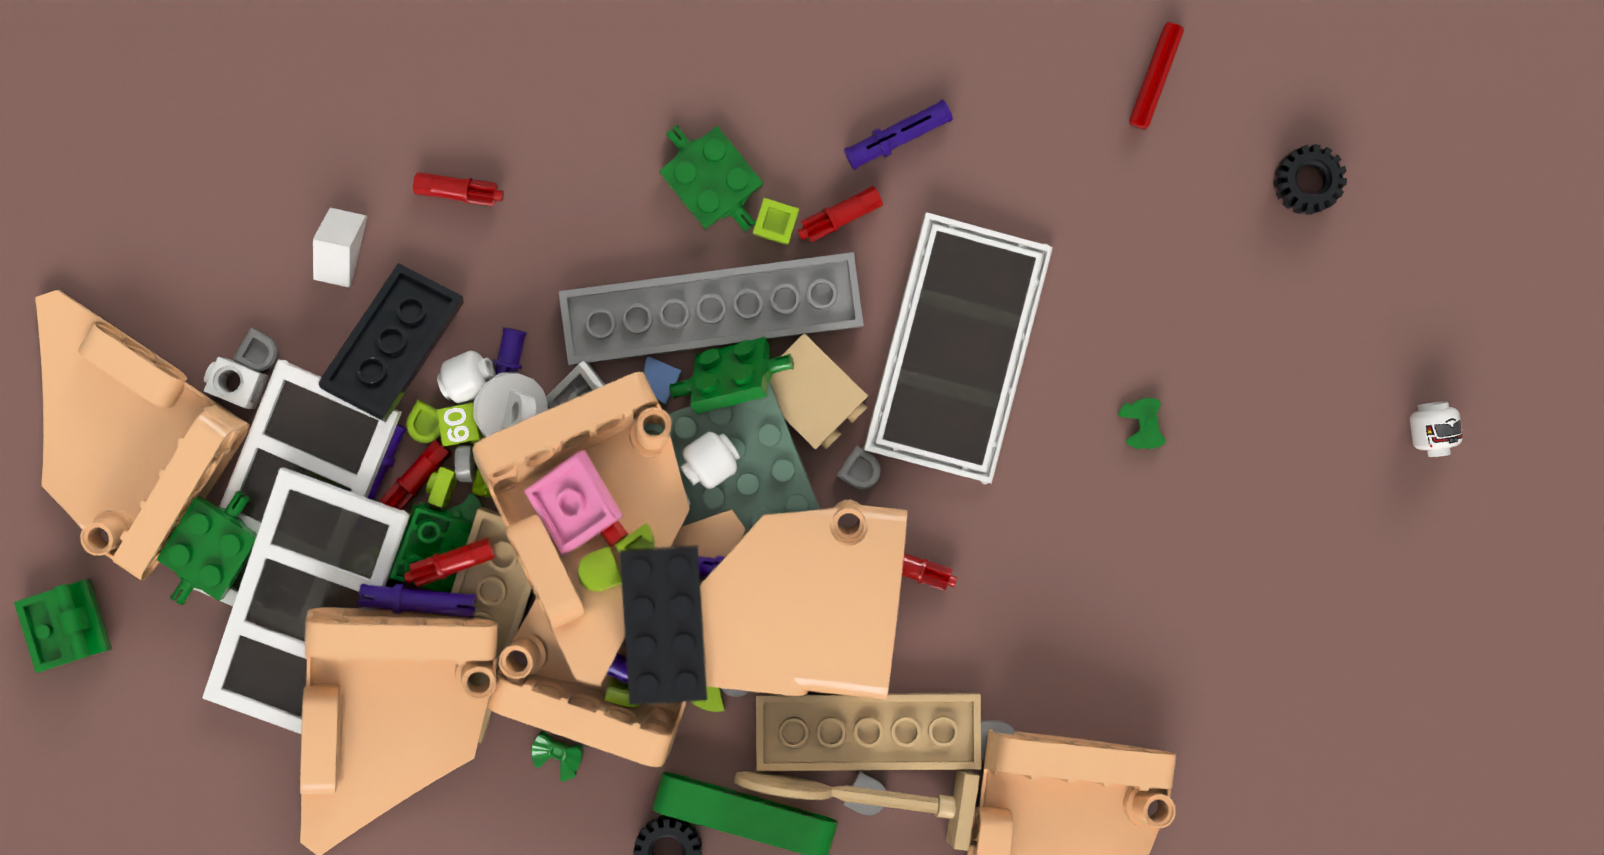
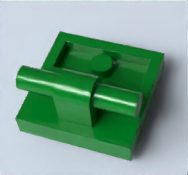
(426, 535)
(62, 625)

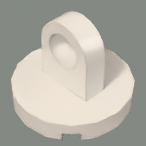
(507, 401)

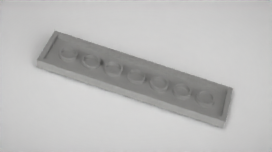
(711, 308)

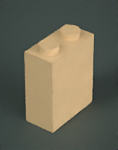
(816, 394)

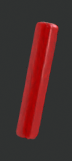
(1156, 75)

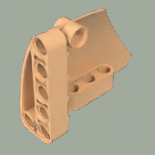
(124, 435)
(639, 476)
(807, 604)
(552, 699)
(386, 711)
(1070, 797)

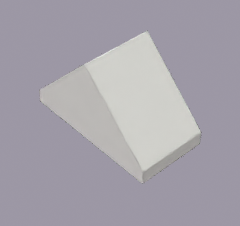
(338, 247)
(576, 383)

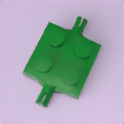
(711, 178)
(731, 375)
(208, 548)

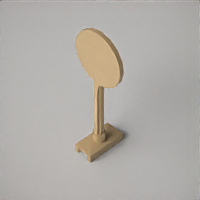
(956, 808)

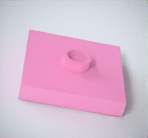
(573, 503)

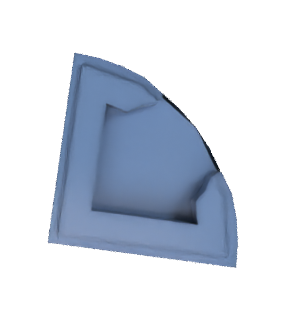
(659, 377)

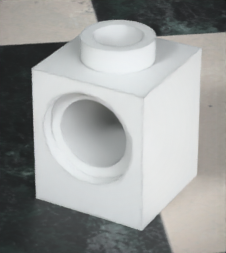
(250, 387)

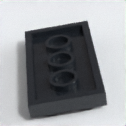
(391, 342)
(663, 624)

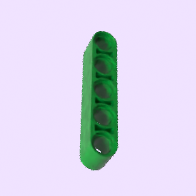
(744, 815)

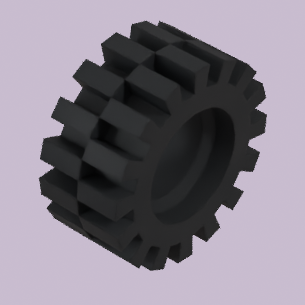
(1330, 170)
(668, 827)

